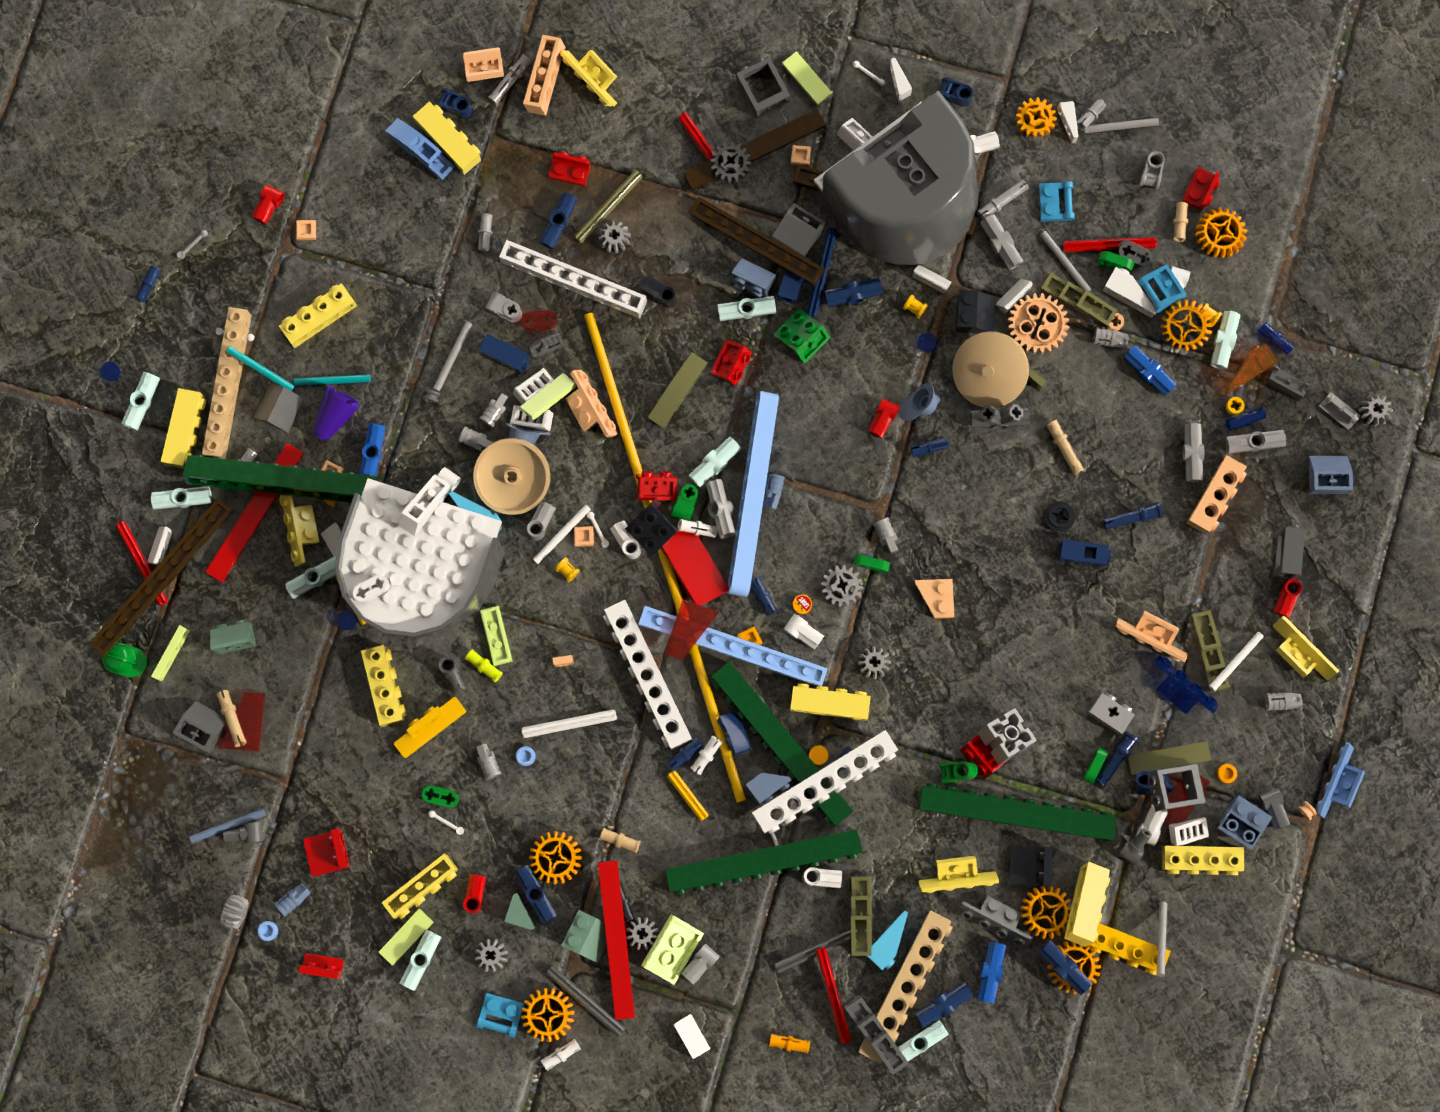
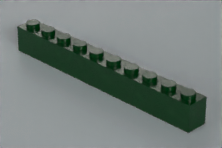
(274, 478)
(777, 739)
(1017, 813)
(762, 861)

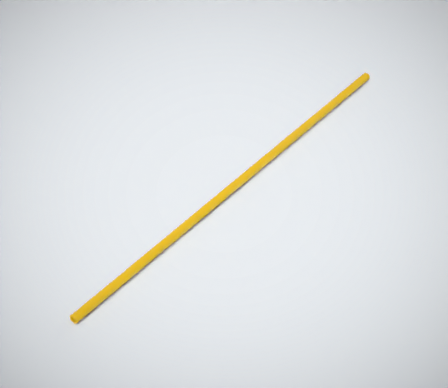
(668, 570)

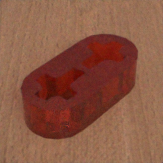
(539, 325)

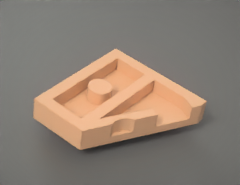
(938, 596)

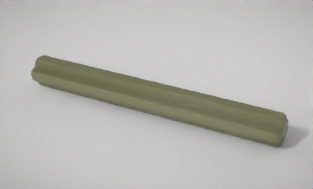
(608, 206)

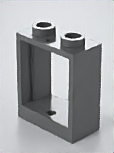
(770, 103)
(1289, 552)
(1191, 782)

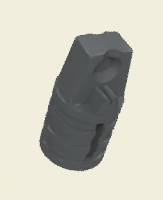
(546, 345)

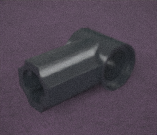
(658, 290)

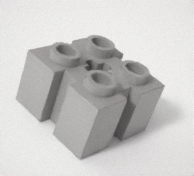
(1007, 736)

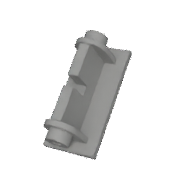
(1339, 411)

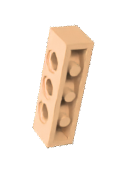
(544, 75)
(1227, 467)

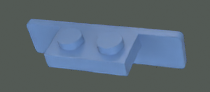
(1343, 783)

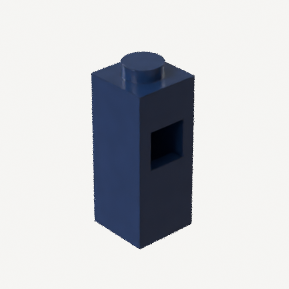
(790, 287)
(504, 354)
(1084, 553)

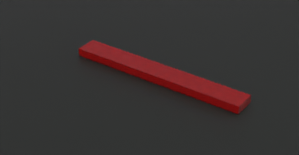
(248, 522)
(616, 939)

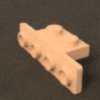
(587, 406)
(1154, 632)

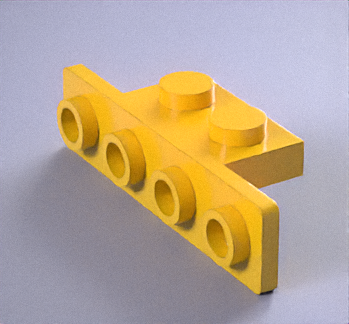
(429, 726)

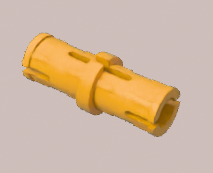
(789, 1043)

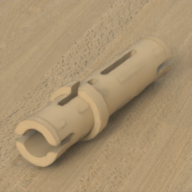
(1065, 447)
(228, 711)

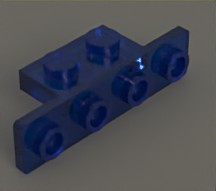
(1181, 690)

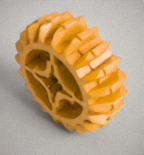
(1235, 241)
(1177, 322)
(539, 852)
(1042, 903)
(1087, 956)
(547, 1005)

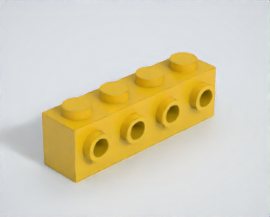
(1128, 948)

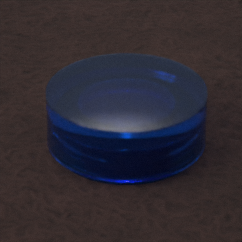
(926, 342)
(110, 371)
(346, 620)

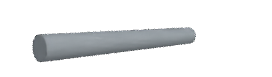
(1122, 125)
(1065, 262)
(452, 356)
(1161, 939)

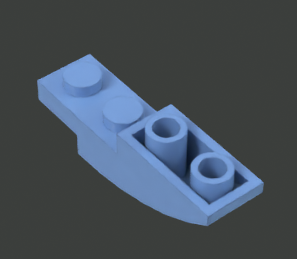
(420, 147)

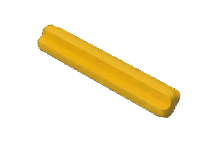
(687, 795)

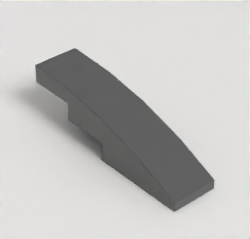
(876, 1034)

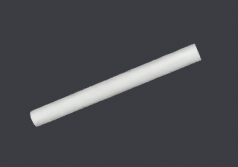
(561, 534)
(1236, 661)

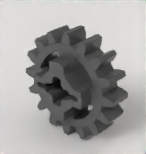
(725, 168)

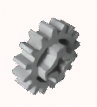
(830, 590)

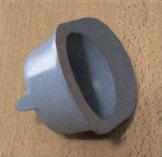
(920, 402)
(525, 434)

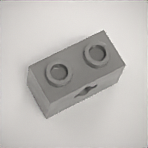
(1100, 712)

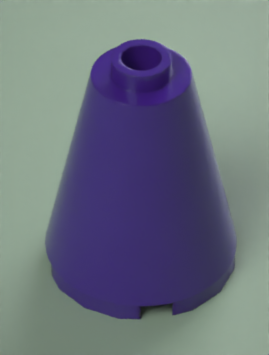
(333, 412)

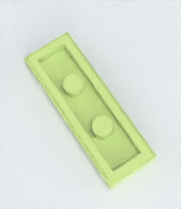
(807, 78)
(548, 396)
(496, 636)
(170, 653)
(406, 937)

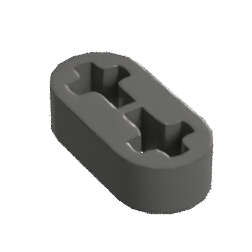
(1136, 248)

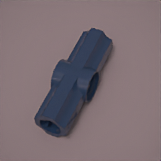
(563, 210)
(853, 292)
(529, 882)
(1065, 967)
(943, 1004)

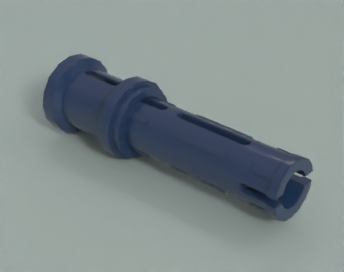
(1142, 514)
(1121, 751)

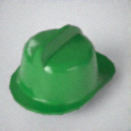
(125, 660)

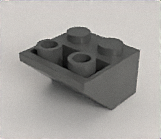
(798, 230)
(201, 726)

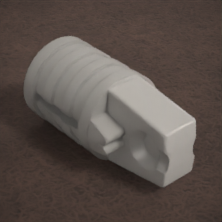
(1110, 338)
(494, 410)
(474, 439)
(886, 534)
(1282, 701)
(487, 762)

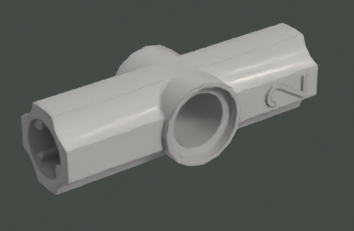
(1001, 242)
(1244, 443)
(1193, 452)
(720, 508)

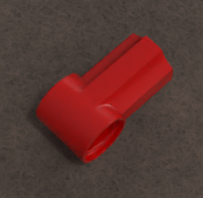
(269, 200)
(884, 415)
(1286, 599)
(474, 892)

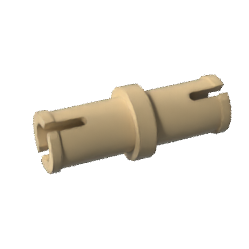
(1180, 222)
(620, 840)

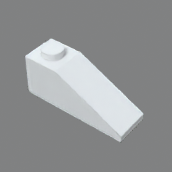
(1127, 290)
(423, 505)

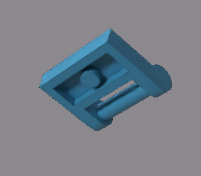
(1050, 201)
(1166, 283)
(501, 1008)

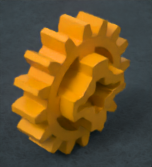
(1043, 121)

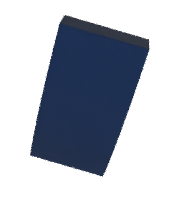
(735, 733)

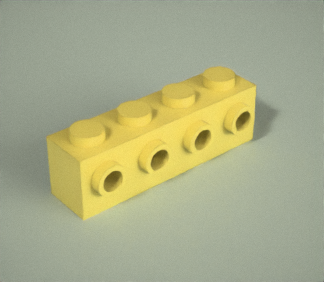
(447, 138)
(317, 315)
(183, 428)
(383, 686)
(830, 703)
(1202, 859)
(418, 887)
(1087, 904)

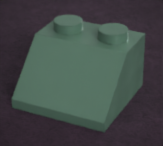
(232, 638)
(586, 936)

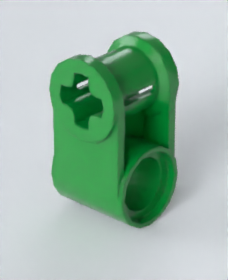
(685, 506)
(954, 771)

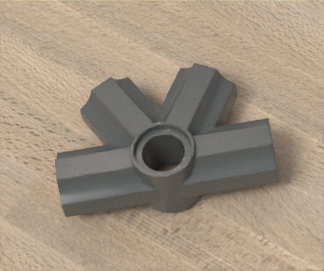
(1000, 417)

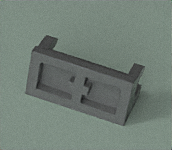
(1287, 384)

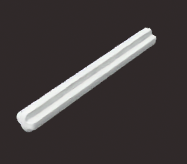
(569, 723)

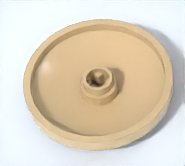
(990, 369)
(511, 476)

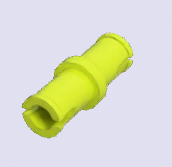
(483, 665)

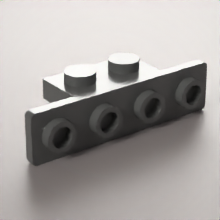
(998, 919)

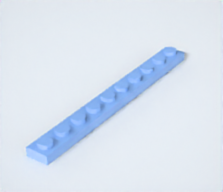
(740, 649)

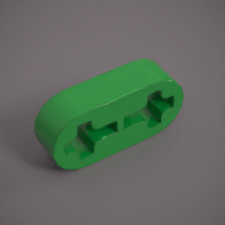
(1113, 260)
(871, 563)
(1095, 765)
(439, 801)

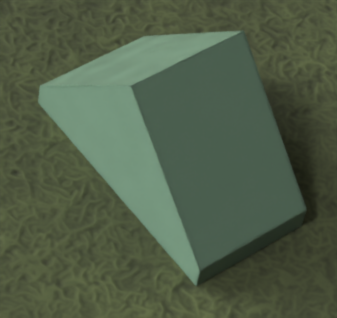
(518, 914)

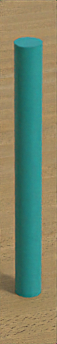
(259, 368)
(332, 380)

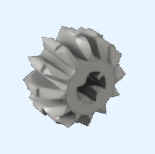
(607, 238)
(1374, 403)
(879, 658)
(234, 911)
(637, 937)
(491, 948)

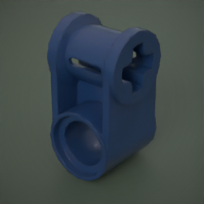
(954, 90)
(451, 101)
(1145, 789)

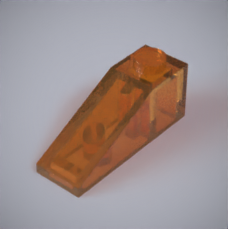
(1256, 363)

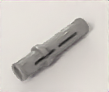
(513, 74)
(997, 203)

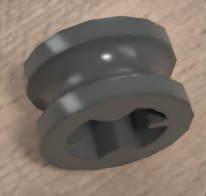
(431, 396)

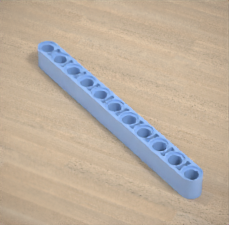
(752, 493)

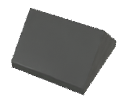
(279, 407)

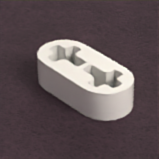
(368, 584)

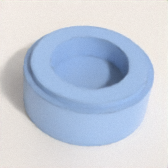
(525, 756)
(267, 931)

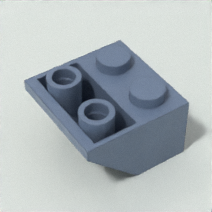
(752, 278)
(1330, 475)
(766, 785)
(1244, 822)

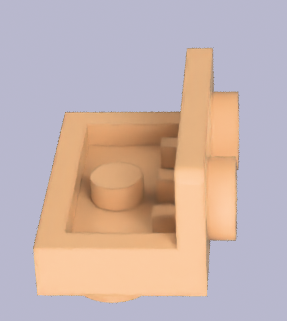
(483, 64)

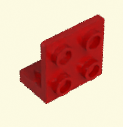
(326, 853)

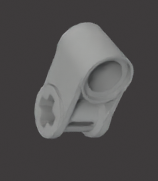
(1152, 173)
(501, 306)

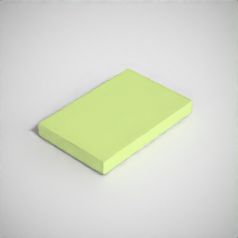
(672, 949)

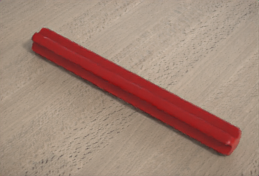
(1106, 244)
(138, 556)
(833, 995)

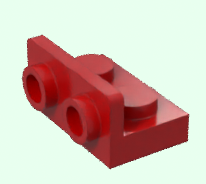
(569, 169)
(1200, 188)
(731, 362)
(659, 486)
(979, 754)
(322, 966)

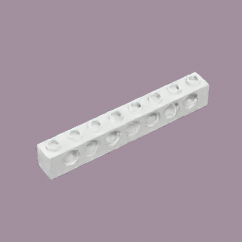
(573, 279)
(622, 611)
(880, 741)

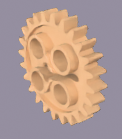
(1022, 317)

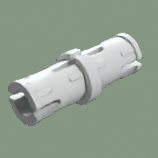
(709, 530)
(706, 755)
(560, 1054)

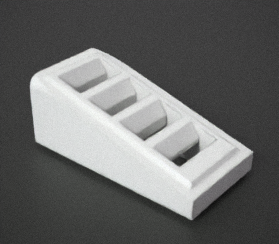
(901, 84)
(1067, 114)
(529, 382)
(545, 425)
(1175, 831)

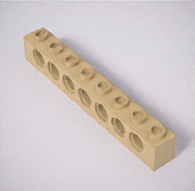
(226, 384)
(932, 921)

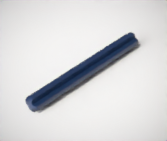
(824, 262)

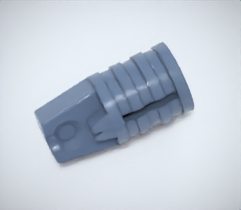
(773, 491)
(292, 899)

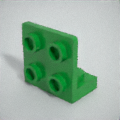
(802, 335)

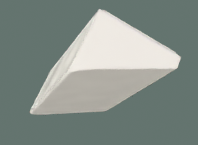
(853, 134)
(931, 279)
(1014, 295)
(331, 537)
(160, 545)
(691, 1036)

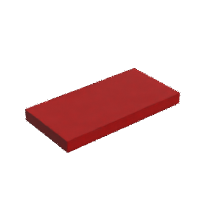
(694, 567)

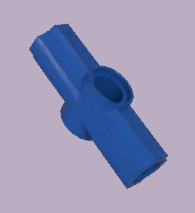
(1149, 371)
(373, 441)
(991, 972)

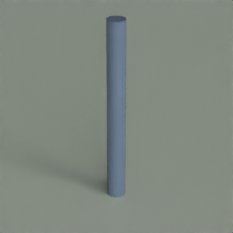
(228, 825)

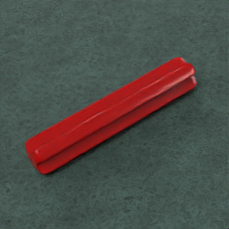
(696, 136)

